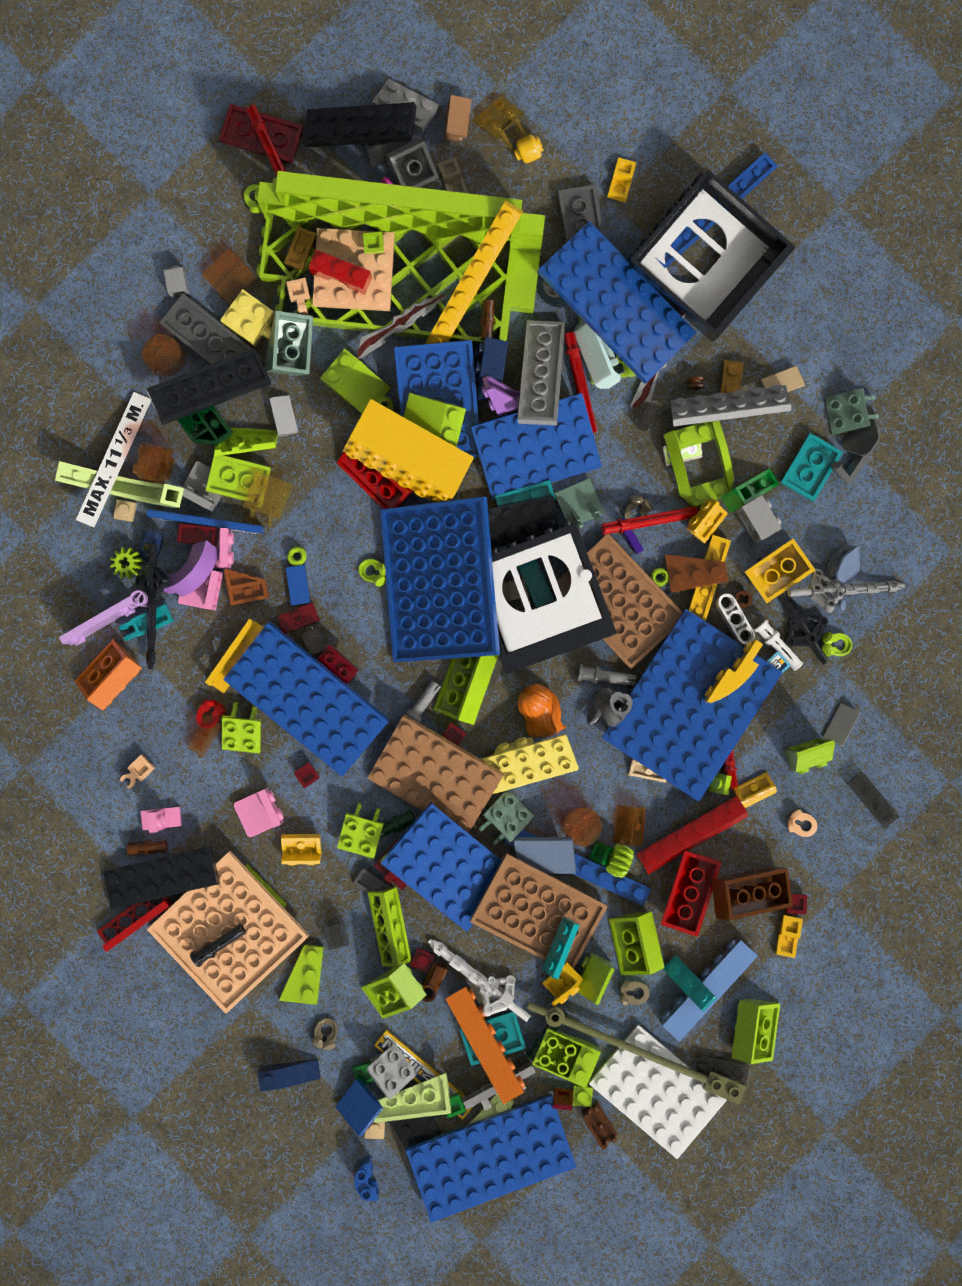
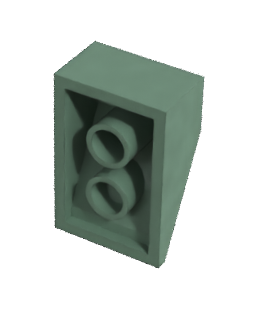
(290, 344)

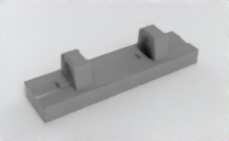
(482, 1094)

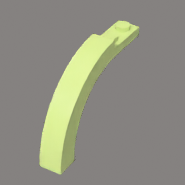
(123, 487)

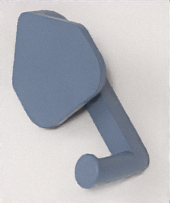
(843, 568)

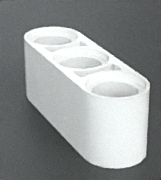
(726, 614)

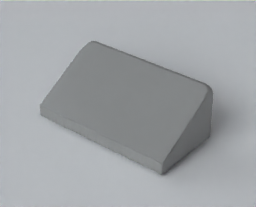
(283, 415)
(841, 724)

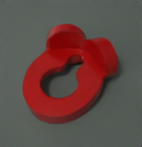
(207, 704)

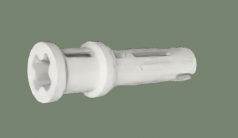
(775, 636)

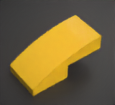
(621, 179)
(788, 936)

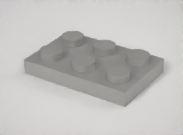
(396, 93)

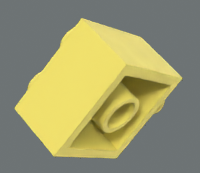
(248, 318)

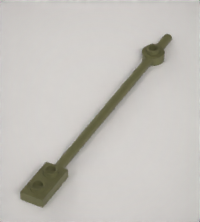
(713, 1082)

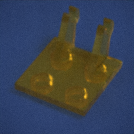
(498, 118)
(267, 497)

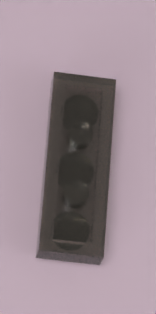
(872, 799)

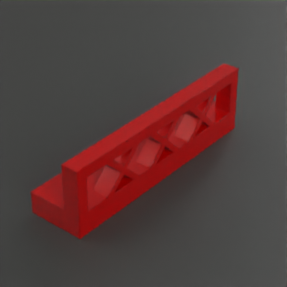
(109, 944)

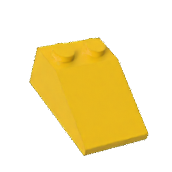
(780, 570)

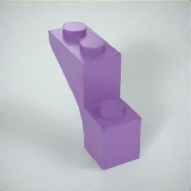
(502, 397)

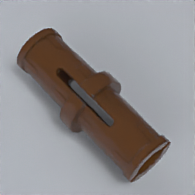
(487, 319)
(147, 847)

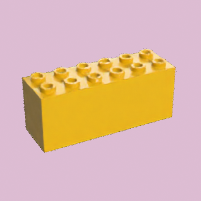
(407, 453)

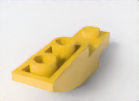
(731, 680)

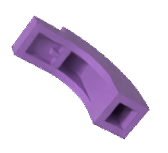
(195, 571)

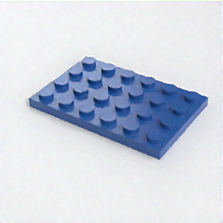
(443, 374)
(534, 453)
(443, 864)

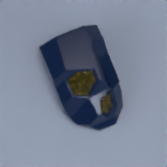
(150, 538)

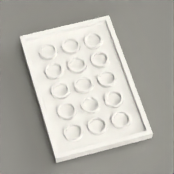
(656, 1098)

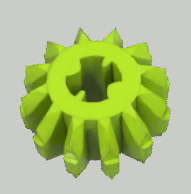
(129, 556)
(620, 861)

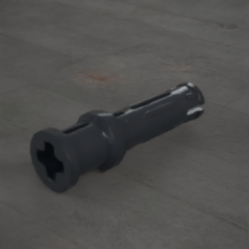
(210, 950)

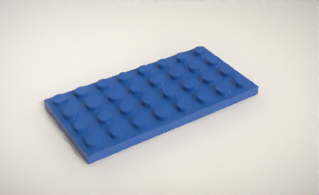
(616, 302)
(306, 699)
(490, 1158)

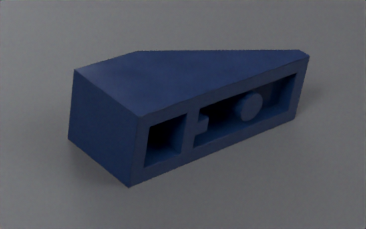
(287, 1074)

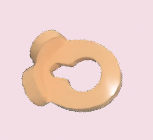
(792, 827)

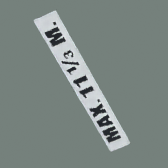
(113, 459)

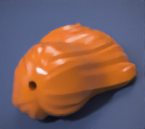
(541, 711)

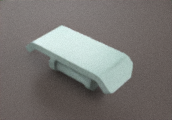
(597, 356)

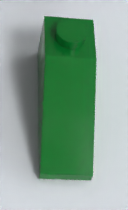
(749, 490)

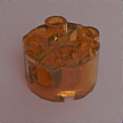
(163, 355)
(154, 463)
(582, 825)

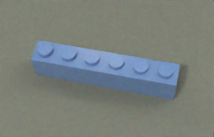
(717, 979)

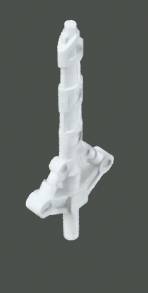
(488, 987)

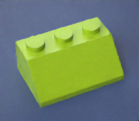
(636, 943)
(755, 1031)

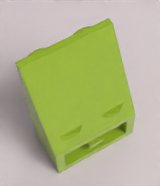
(567, 1057)

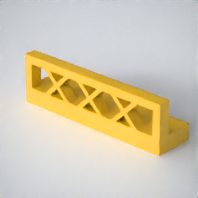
(233, 654)

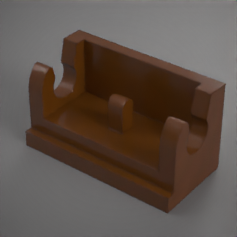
(599, 1125)

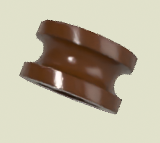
(696, 382)
(743, 593)

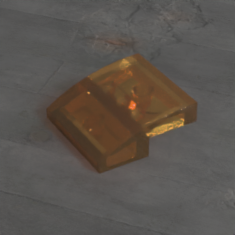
(228, 276)

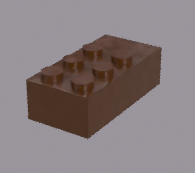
(751, 893)

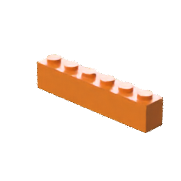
(485, 1045)

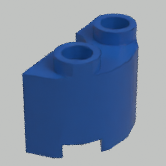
(364, 1184)

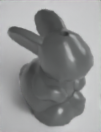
(612, 707)

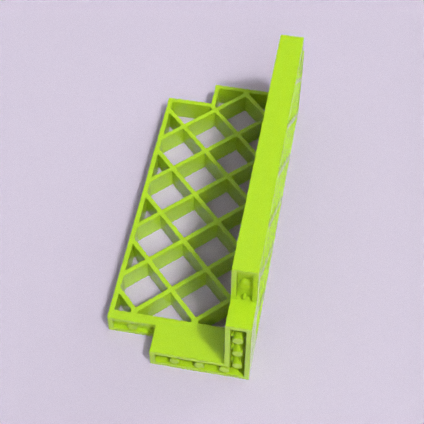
(400, 209)

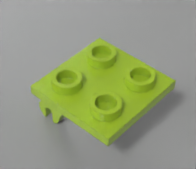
(240, 733)
(360, 834)

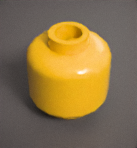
(528, 149)

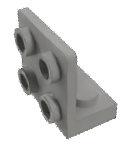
(196, 486)

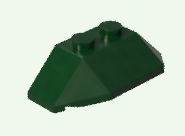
(206, 426)

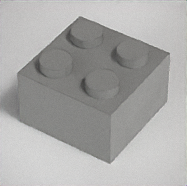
(412, 164)
(759, 519)

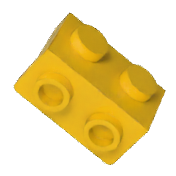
(706, 520)
(301, 849)
(564, 986)

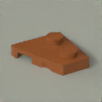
(245, 588)

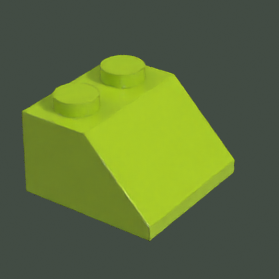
(595, 976)

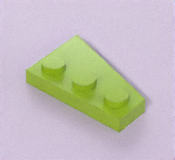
(246, 441)
(305, 978)

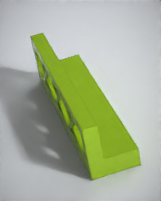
(393, 927)

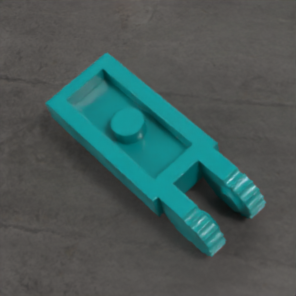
(163, 618)

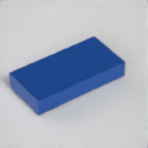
(298, 585)

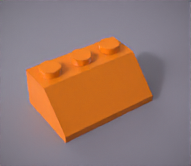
(107, 675)

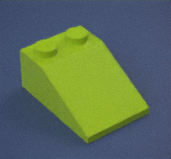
(354, 381)
(436, 417)
(810, 754)
(394, 991)

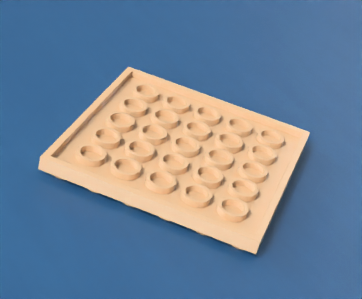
(216, 909)

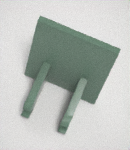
(849, 411)
(580, 503)
(507, 816)

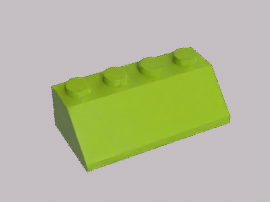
(465, 687)

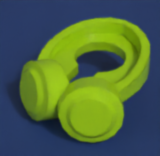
(251, 204)
(378, 580)
(829, 650)

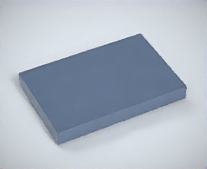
(547, 854)

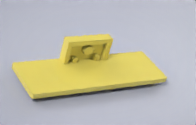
(532, 762)

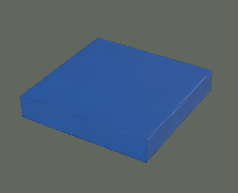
(359, 1107)

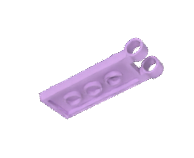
(124, 607)

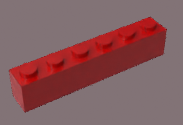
(692, 835)

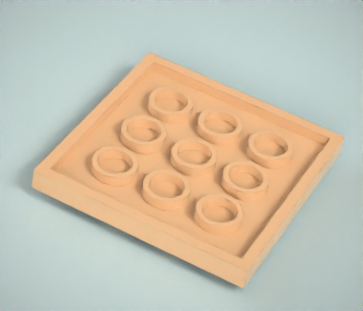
(349, 246)

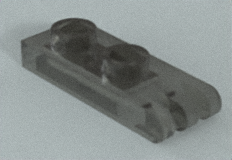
(731, 1069)

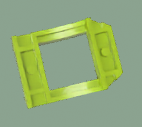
(694, 436)

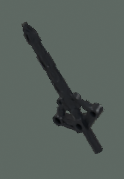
(154, 576)
(800, 622)

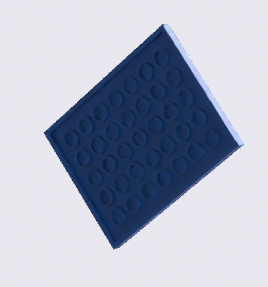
(440, 580)
(669, 720)

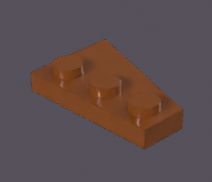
(693, 573)

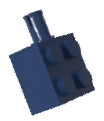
(489, 361)

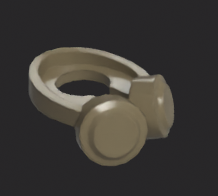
(634, 502)
(630, 999)
(317, 1039)

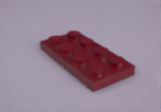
(283, 133)

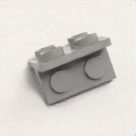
(391, 1071)

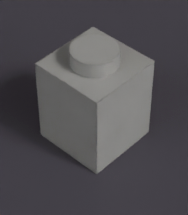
(176, 281)

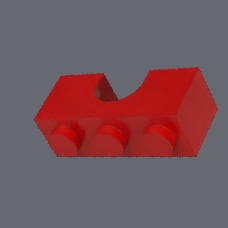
(330, 267)

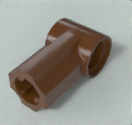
(434, 980)

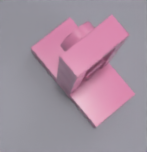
(158, 819)

